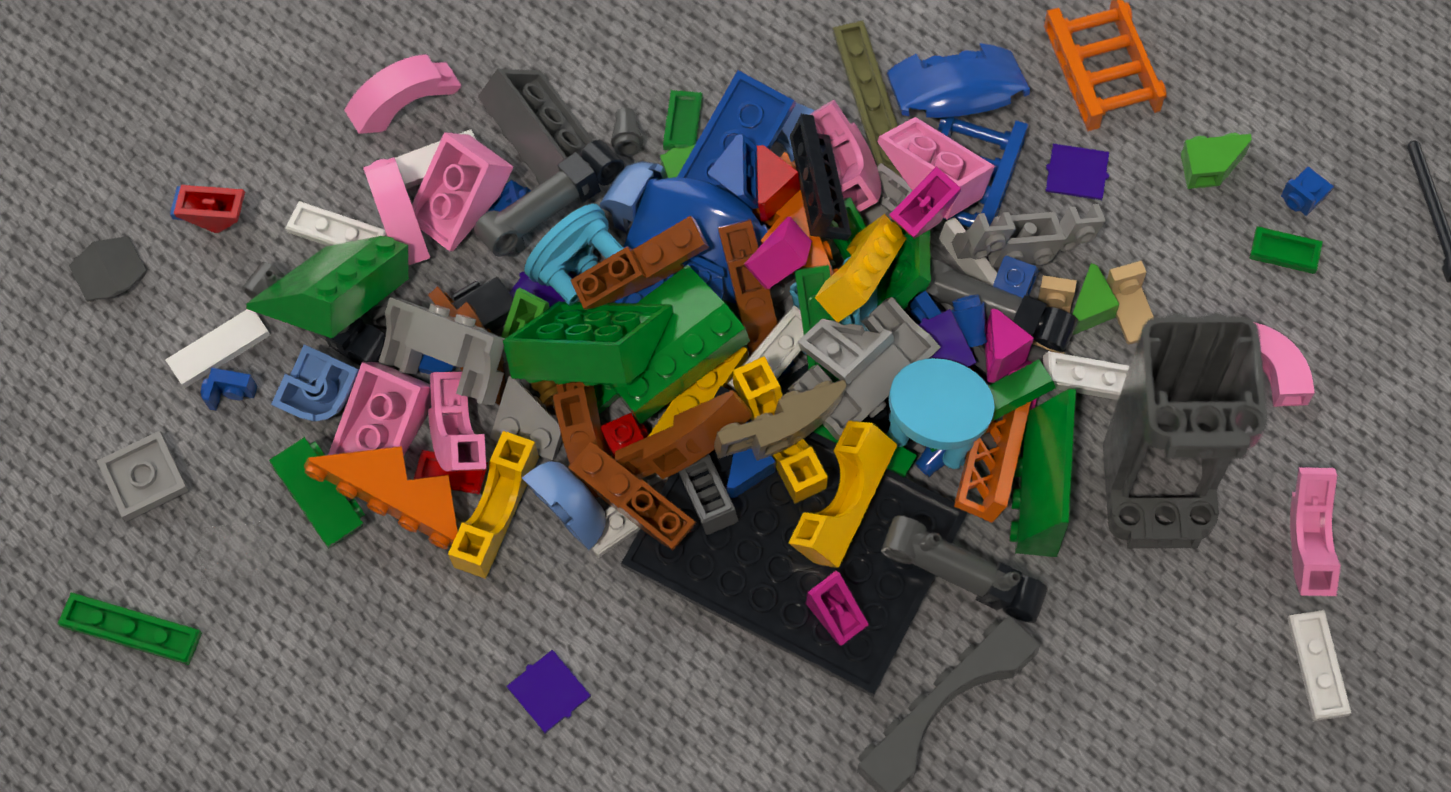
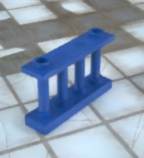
(1009, 142)

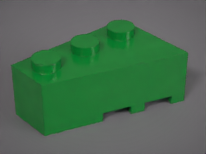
(321, 503)

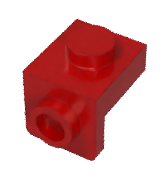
(623, 432)

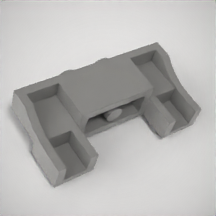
(1027, 236)
(450, 339)
(872, 386)

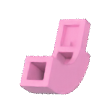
(395, 87)
(852, 156)
(396, 207)
(1285, 369)
(450, 426)
(1313, 551)

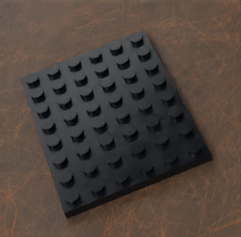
(749, 574)

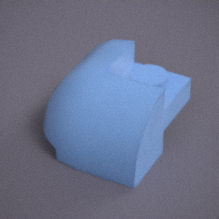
(627, 191)
(316, 386)
(568, 500)

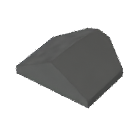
(107, 268)

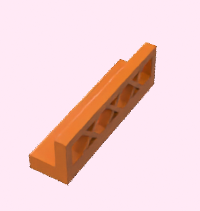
(1001, 467)

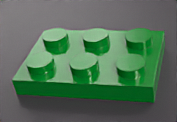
(908, 271)

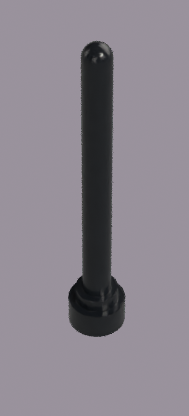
(1433, 203)

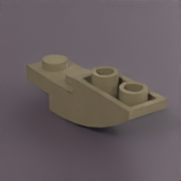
(794, 419)

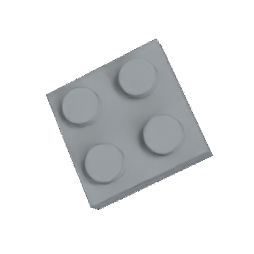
(142, 476)

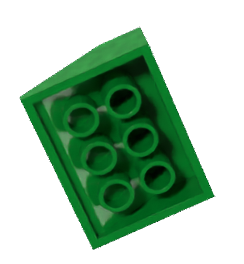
(336, 285)
(693, 343)
(587, 345)
(1044, 477)

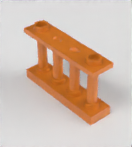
(1082, 81)

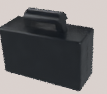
(490, 301)

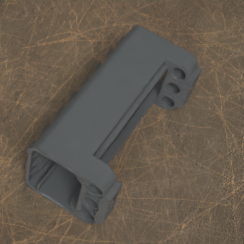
(1194, 396)

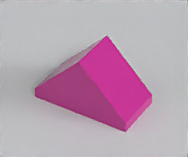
(926, 203)
(780, 254)
(1005, 346)
(836, 608)

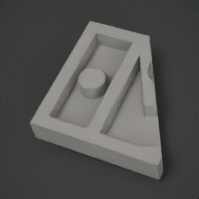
(844, 348)
(528, 418)

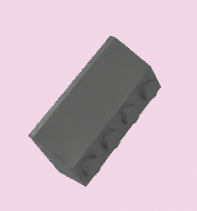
(533, 119)

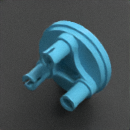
(571, 248)
(940, 407)

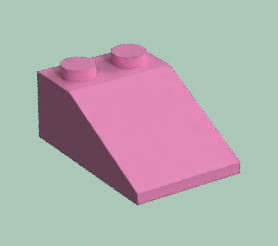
(919, 148)
(458, 188)
(382, 410)

